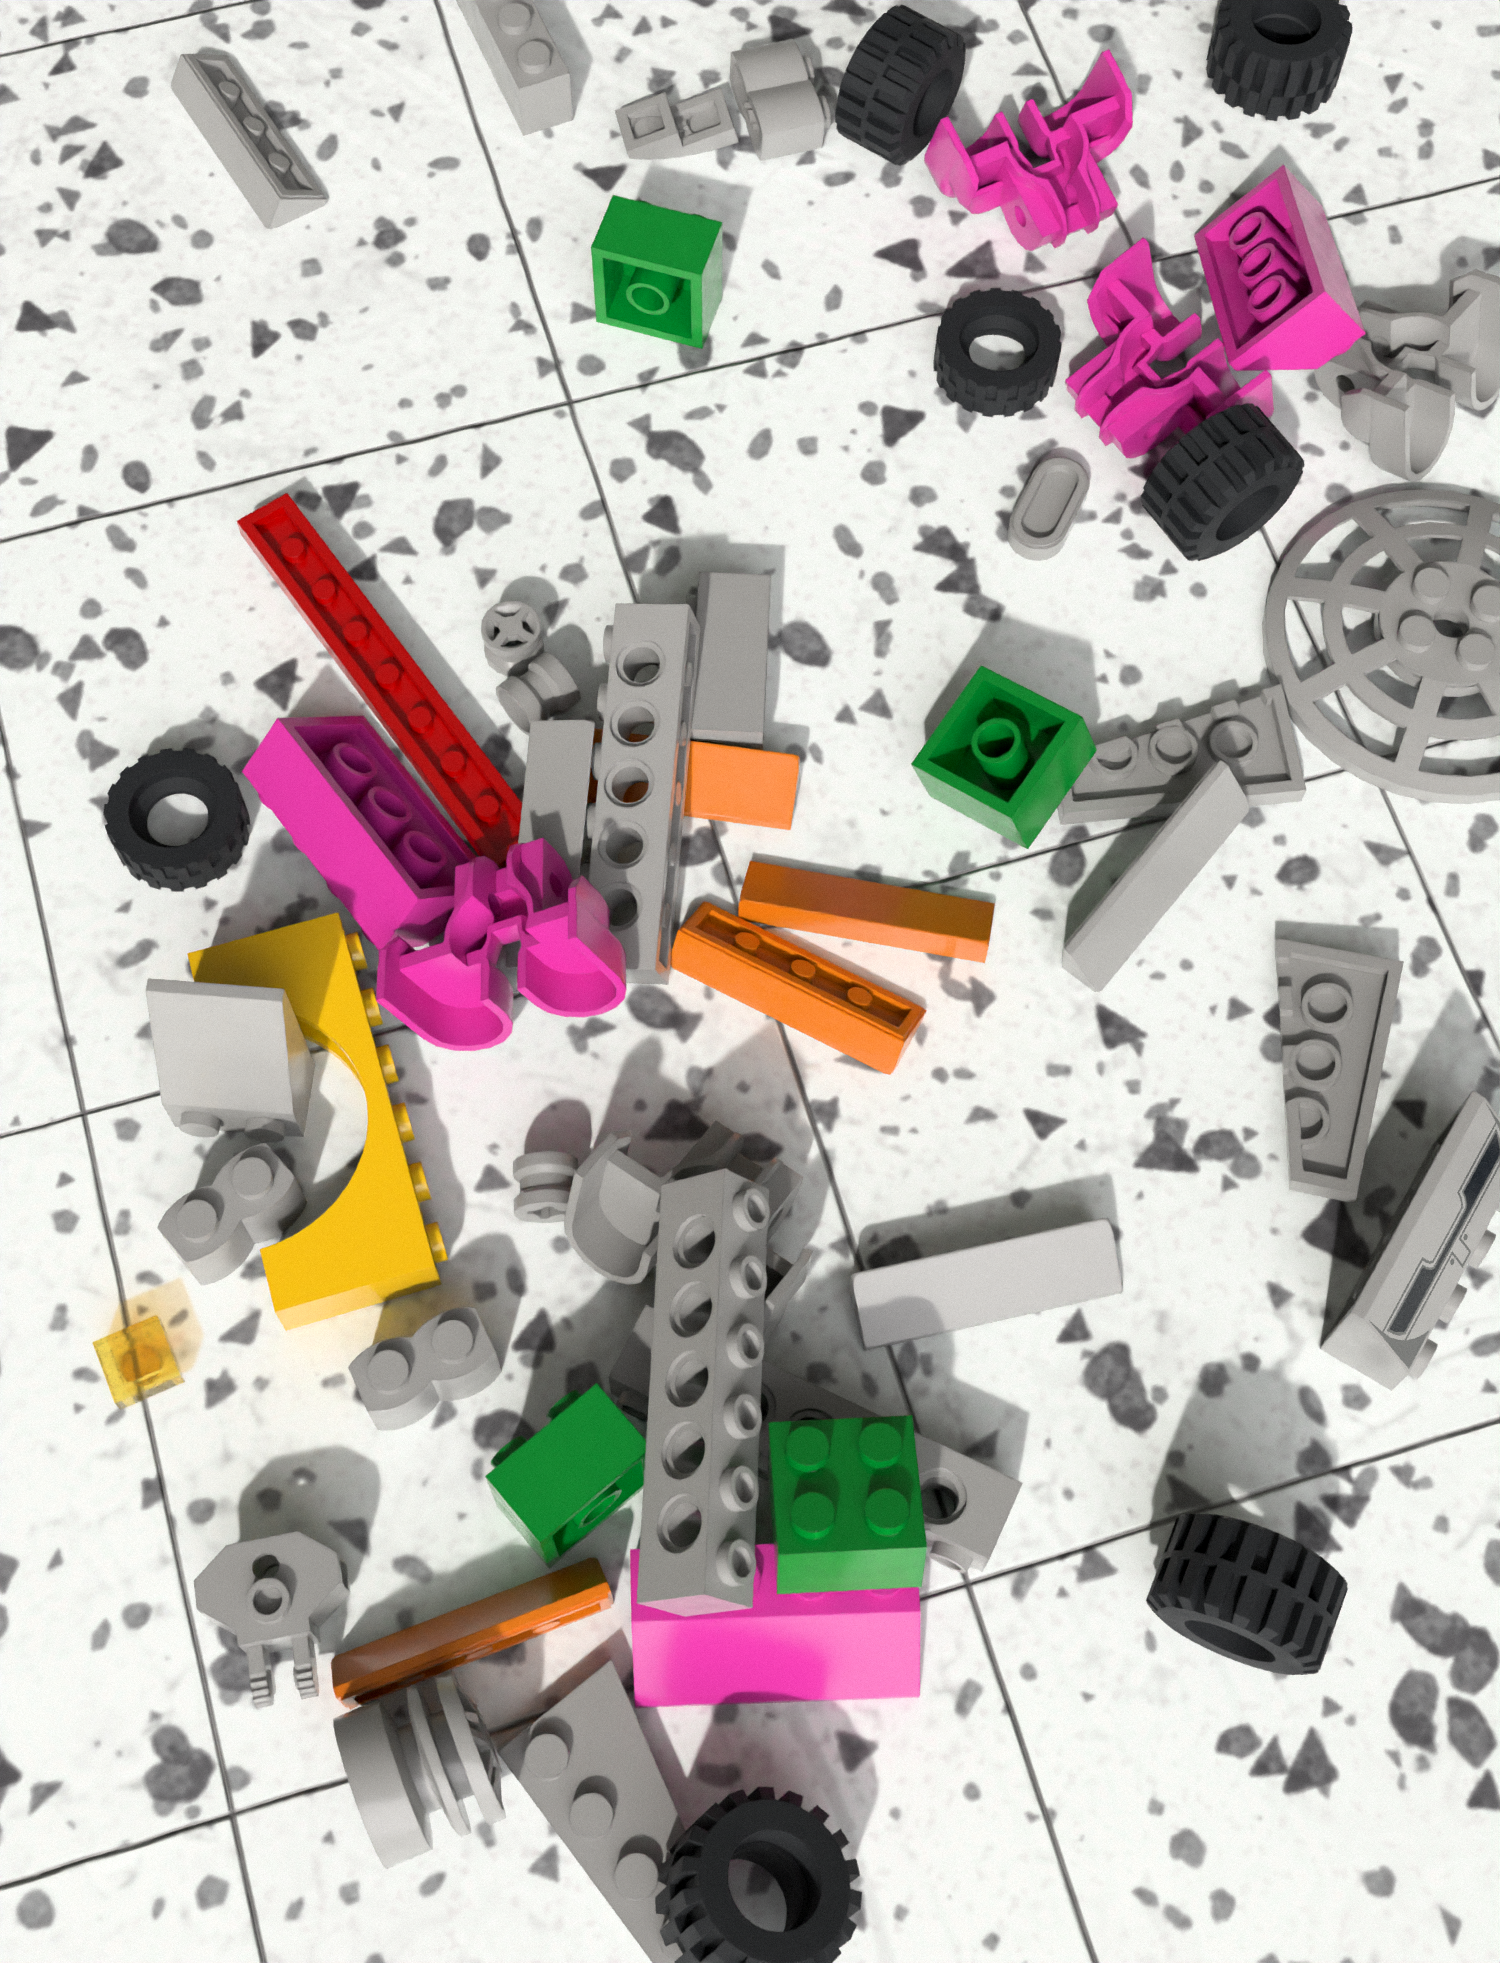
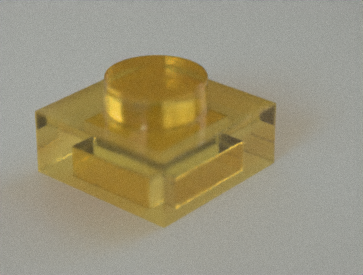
(138, 1362)

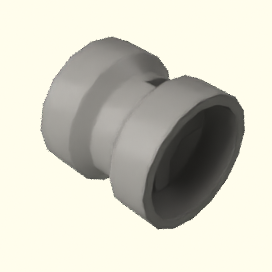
(538, 692)

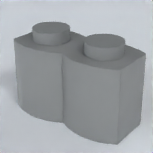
(778, 99)
(245, 1205)
(410, 1375)

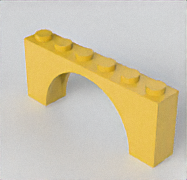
(374, 1235)

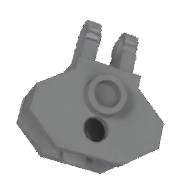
(276, 1610)

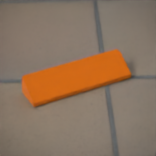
(729, 784)
(866, 911)
(796, 987)
(470, 1633)

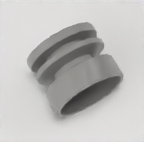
(419, 1768)

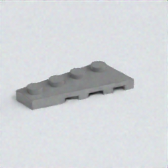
(1162, 767)
(1333, 1051)
(604, 1799)

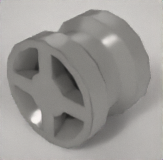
(509, 623)
(544, 1185)

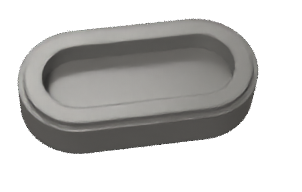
(1048, 508)

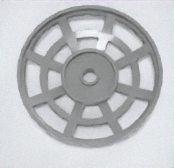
(1403, 640)

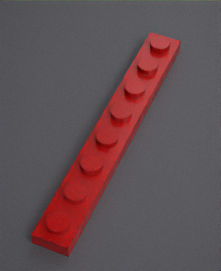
(386, 677)

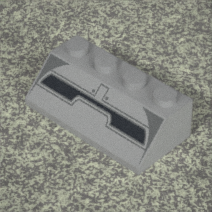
(1424, 1252)

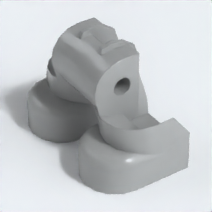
(1408, 417)
(617, 1210)

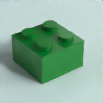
(657, 271)
(1004, 756)
(569, 1473)
(846, 1504)

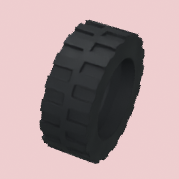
(1004, 315)
(161, 777)

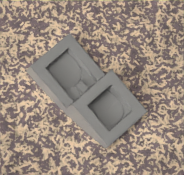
(688, 128)

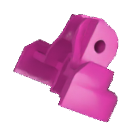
(1054, 198)
(1119, 385)
(564, 961)

